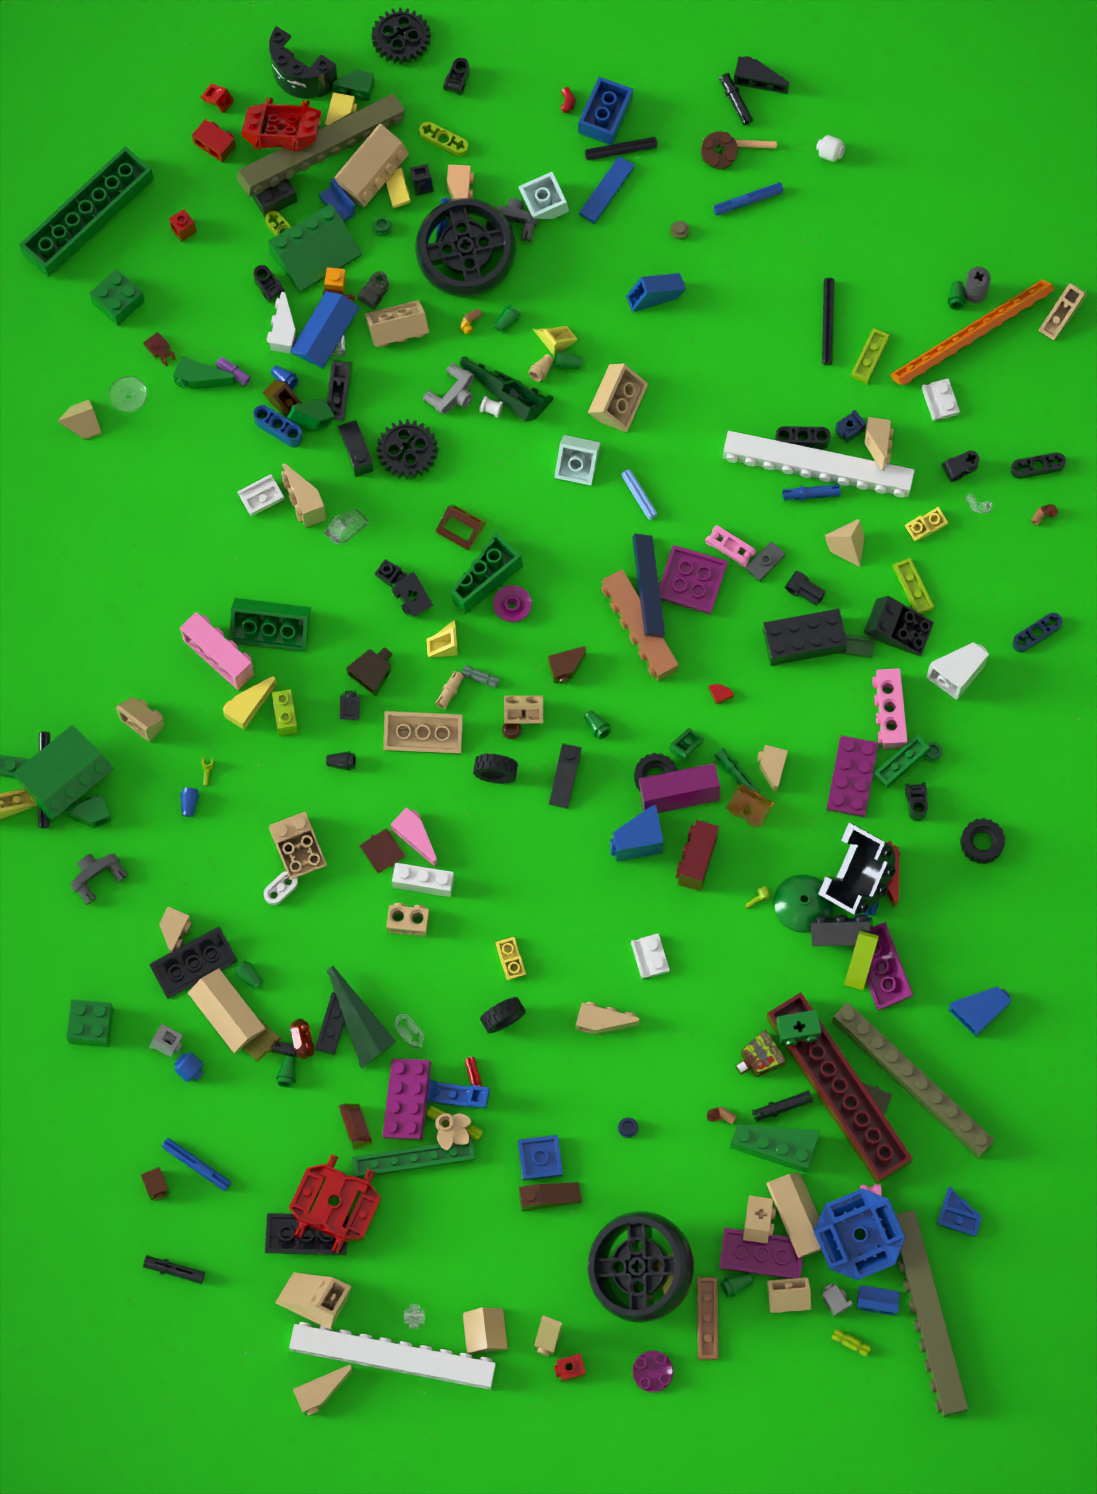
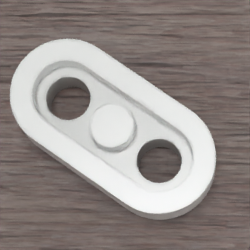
(280, 888)

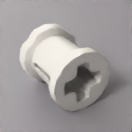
(491, 406)

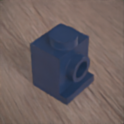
(849, 433)

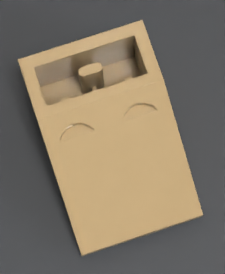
(304, 497)
(297, 845)
(315, 1297)

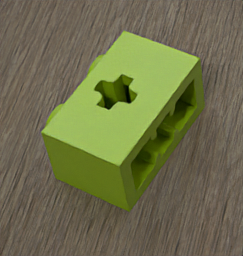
(284, 712)

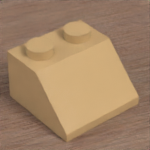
(140, 718)

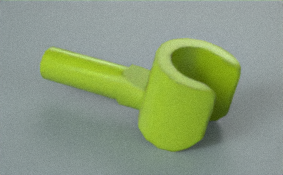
(207, 768)
(763, 895)

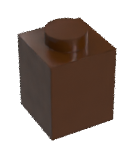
(155, 1184)

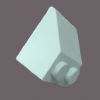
(544, 197)
(577, 460)

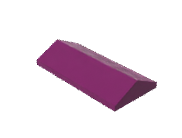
(680, 788)
(886, 973)

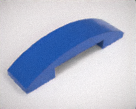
(458, 1095)

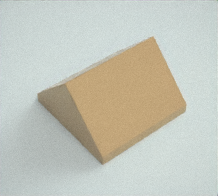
(485, 1330)

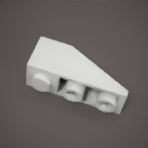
(283, 332)

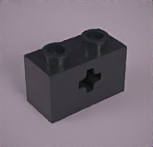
(420, 598)

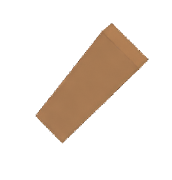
(707, 1318)

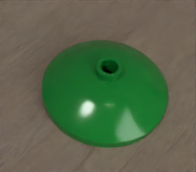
(795, 913)

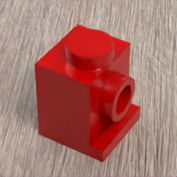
(577, 1371)

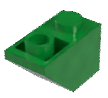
(356, 83)
(312, 415)
(90, 812)

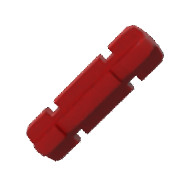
(473, 1072)

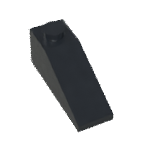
(756, 75)
(339, 387)
(356, 448)
(565, 775)

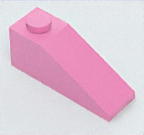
(411, 830)

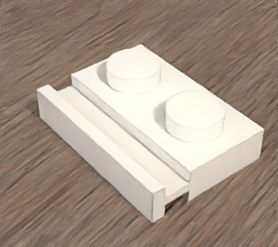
(940, 399)
(261, 495)
(650, 956)

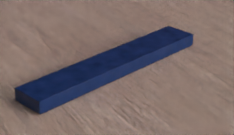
(648, 585)

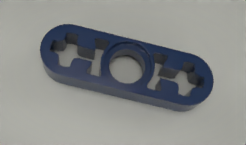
(1039, 624)

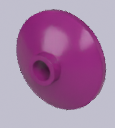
(512, 595)

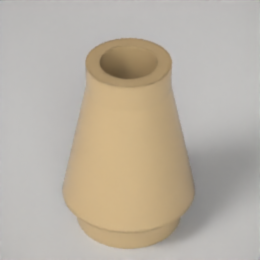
(540, 369)

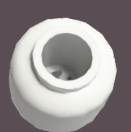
(830, 148)

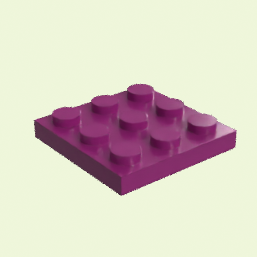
(692, 579)

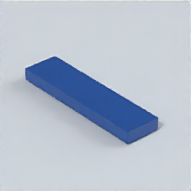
(606, 190)

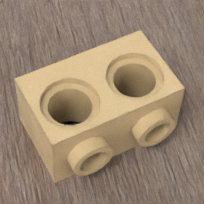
(523, 709)
(407, 925)

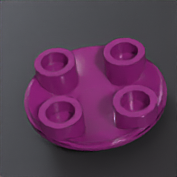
(652, 1371)

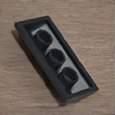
(192, 962)
(281, 1237)

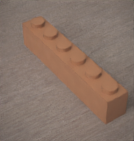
(628, 606)

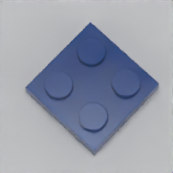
(540, 1157)

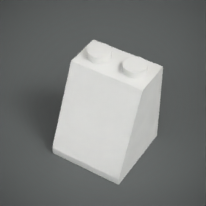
(958, 669)

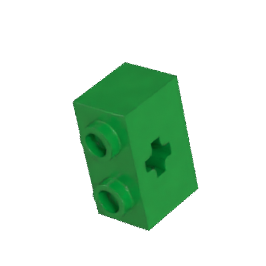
(807, 1021)

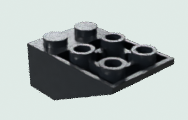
(898, 626)

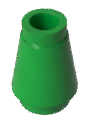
(957, 296)
(507, 318)
(567, 360)
(598, 726)
(248, 974)
(287, 1072)
(733, 1285)

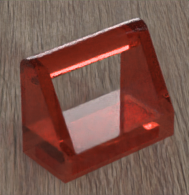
(464, 517)
(355, 1125)

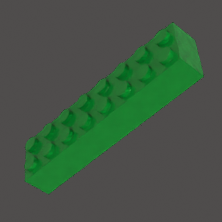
(86, 211)

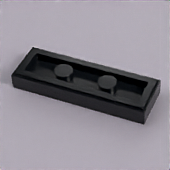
(331, 1027)

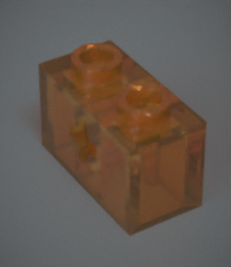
(759, 806)

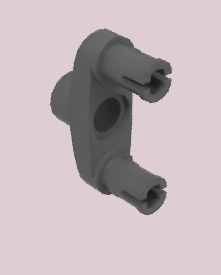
(515, 213)
(90, 869)

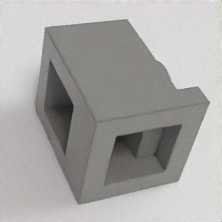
(166, 1041)
(835, 1299)

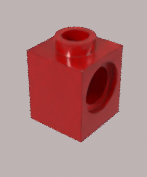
(182, 225)

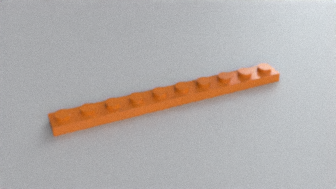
(971, 332)

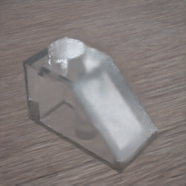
(345, 526)

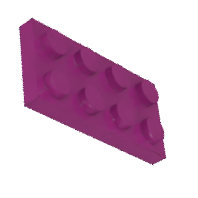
(852, 776)
(407, 1099)
(771, 1259)

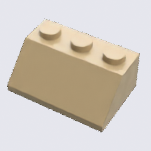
(397, 323)
(618, 397)

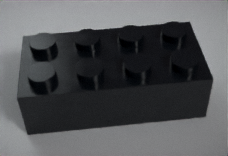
(804, 637)

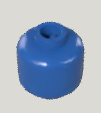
(189, 1067)

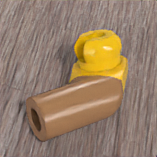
(467, 320)

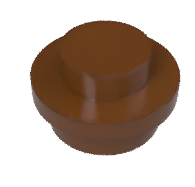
(511, 731)

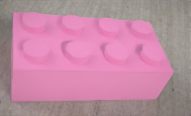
(217, 650)

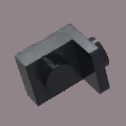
(421, 179)
(350, 705)

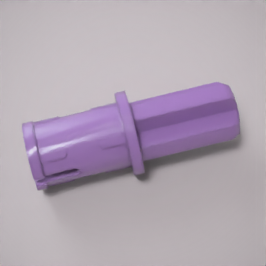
(227, 366)

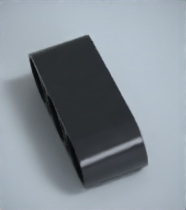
(810, 433)

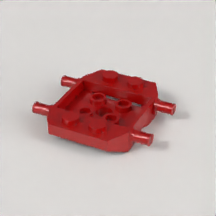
(287, 125)
(330, 1218)

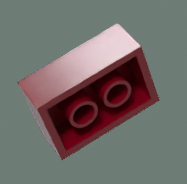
(697, 855)

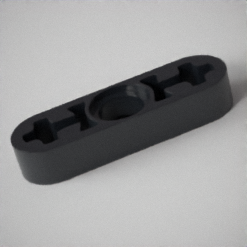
(1034, 472)

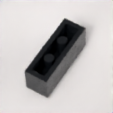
(839, 930)

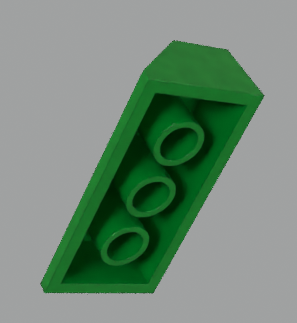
(270, 624)

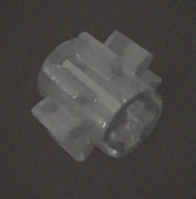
(414, 1316)

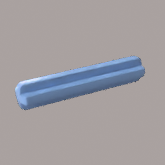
(639, 494)

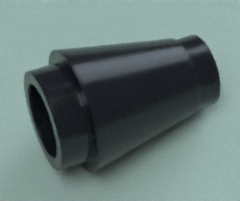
(342, 760)

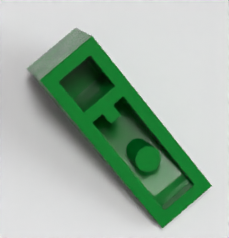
(199, 375)

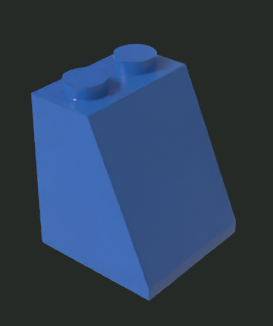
(638, 837)

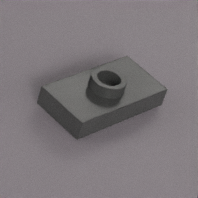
(765, 561)

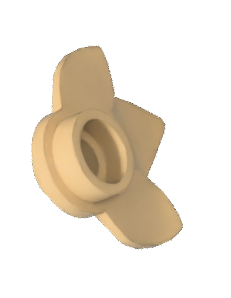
(454, 1132)

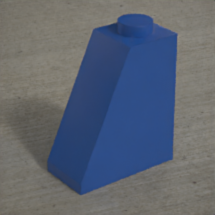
(655, 291)
(980, 1009)

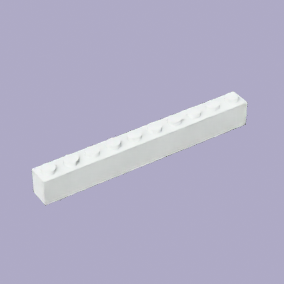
(817, 464)
(392, 1356)

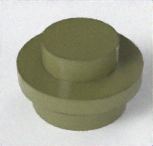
(679, 229)

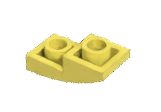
(398, 189)
(926, 525)
(510, 958)

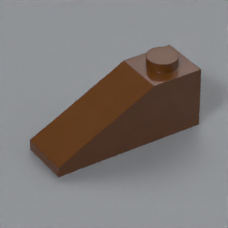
(549, 1195)

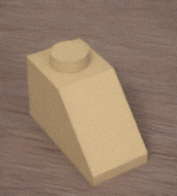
(772, 765)

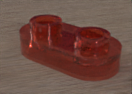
(302, 1038)

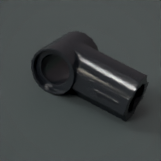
(801, 586)

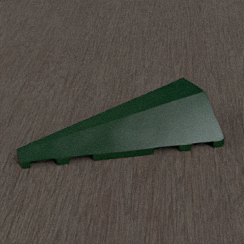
(511, 392)
(366, 1031)

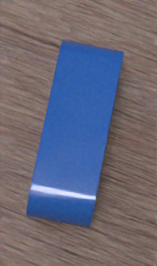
(274, 418)

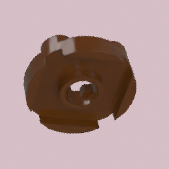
(723, 140)

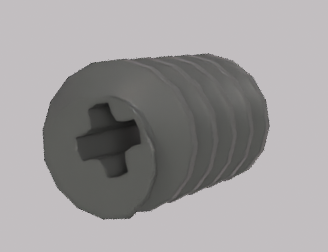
(977, 284)

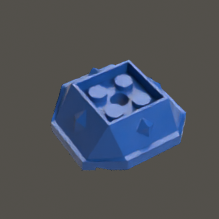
(838, 1237)

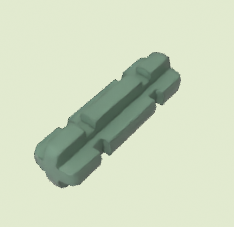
(480, 676)

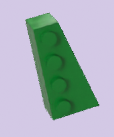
(776, 1144)

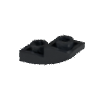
(390, 573)

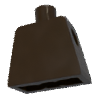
(371, 670)

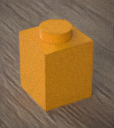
(335, 279)

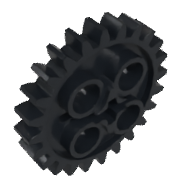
(401, 36)
(422, 456)

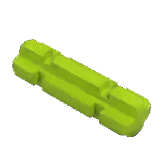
(851, 1342)

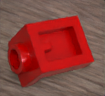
(218, 96)

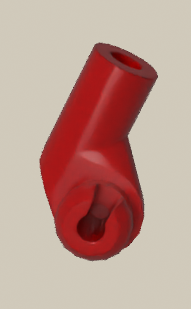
(569, 101)

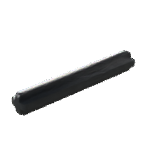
(621, 148)

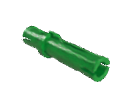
(734, 770)

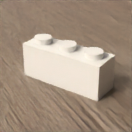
(423, 879)

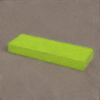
(870, 356)
(913, 586)
(861, 960)

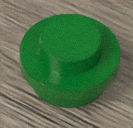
(382, 226)
(935, 753)

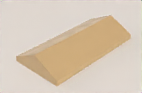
(423, 732)
(226, 1010)
(796, 1212)

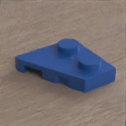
(958, 1215)

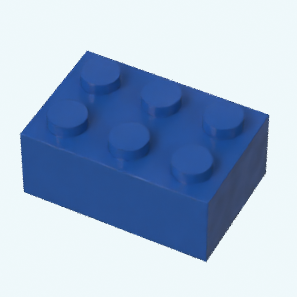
(605, 110)

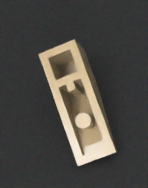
(1063, 311)
(548, 1336)
(317, 1392)

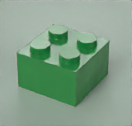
(117, 297)
(90, 1023)

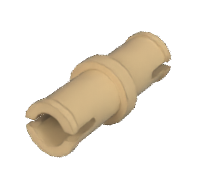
(449, 690)

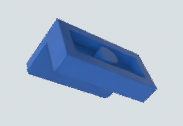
(339, 200)
(878, 1300)

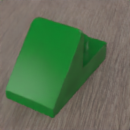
(686, 744)

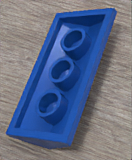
(325, 329)

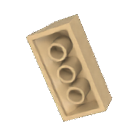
(371, 165)

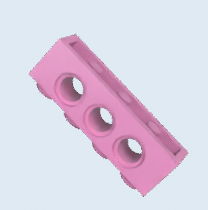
(890, 679)

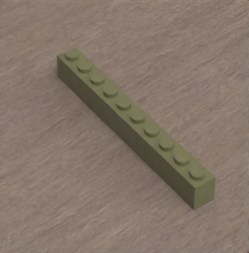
(330, 141)
(913, 1080)
(929, 1319)

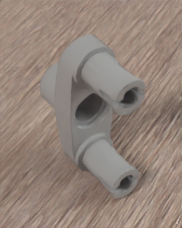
(456, 395)

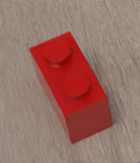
(214, 140)

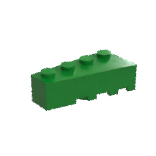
(487, 572)

